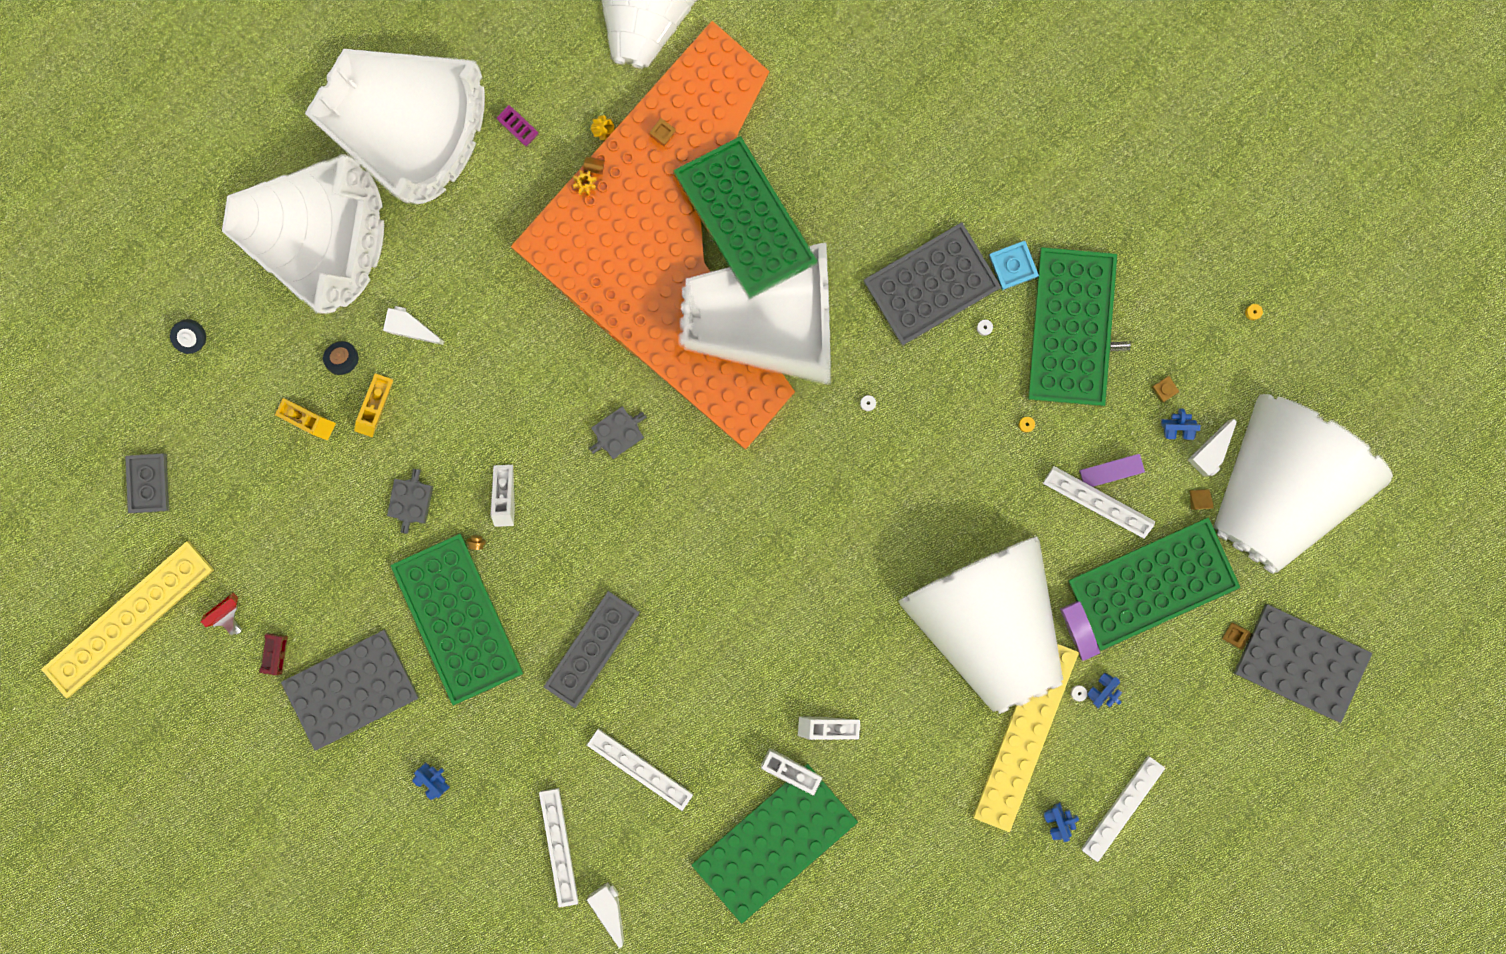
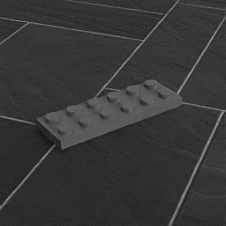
(591, 649)

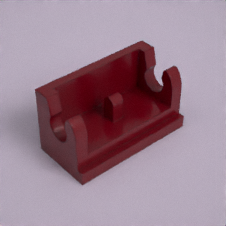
(273, 654)

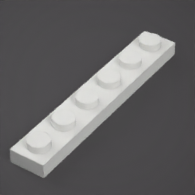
(1099, 502)
(640, 769)
(1122, 808)
(558, 847)

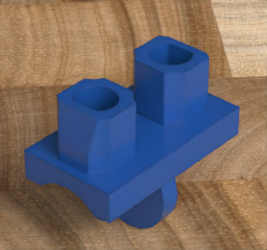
(1182, 423)
(1110, 684)
(432, 779)
(1063, 830)

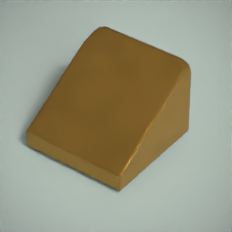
(593, 165)
(1201, 499)
(1237, 636)

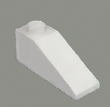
(404, 324)
(1212, 452)
(503, 496)
(828, 728)
(791, 771)
(607, 908)

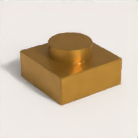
(662, 132)
(1165, 389)

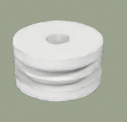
(989, 327)
(871, 400)
(1074, 693)

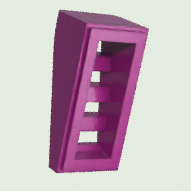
(505, 114)

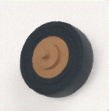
(340, 358)

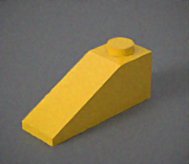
(373, 405)
(305, 419)

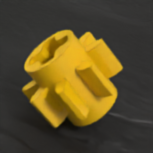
(602, 127)
(582, 177)

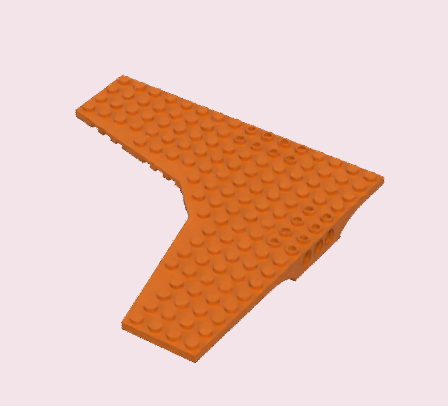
(640, 238)

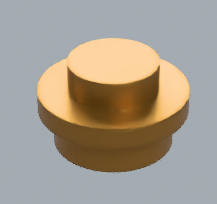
(476, 542)

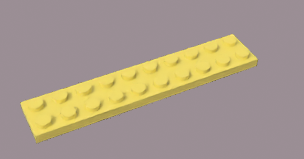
(127, 619)
(1020, 752)

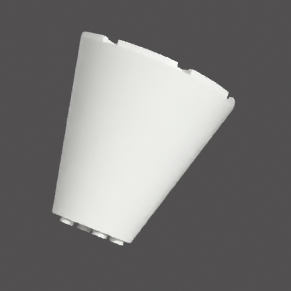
(403, 117)
(774, 331)
(1294, 482)
(994, 625)

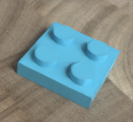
(1013, 265)

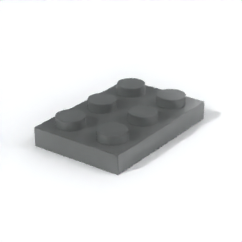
(147, 483)

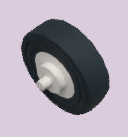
(188, 336)

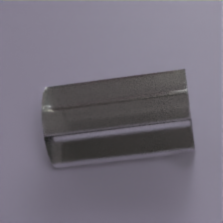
(1120, 345)

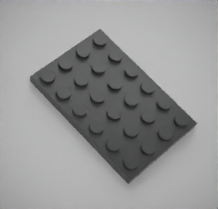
(932, 284)
(1303, 663)
(350, 690)

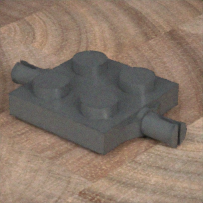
(617, 432)
(410, 501)

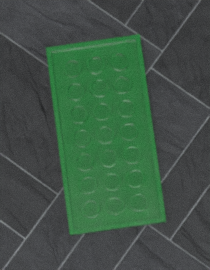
(745, 217)
(1072, 326)
(1154, 583)
(457, 619)
(773, 846)

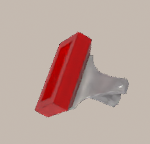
(223, 615)

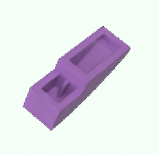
(1112, 470)
(1080, 630)

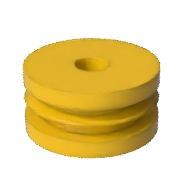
(1251, 315)
(1022, 424)

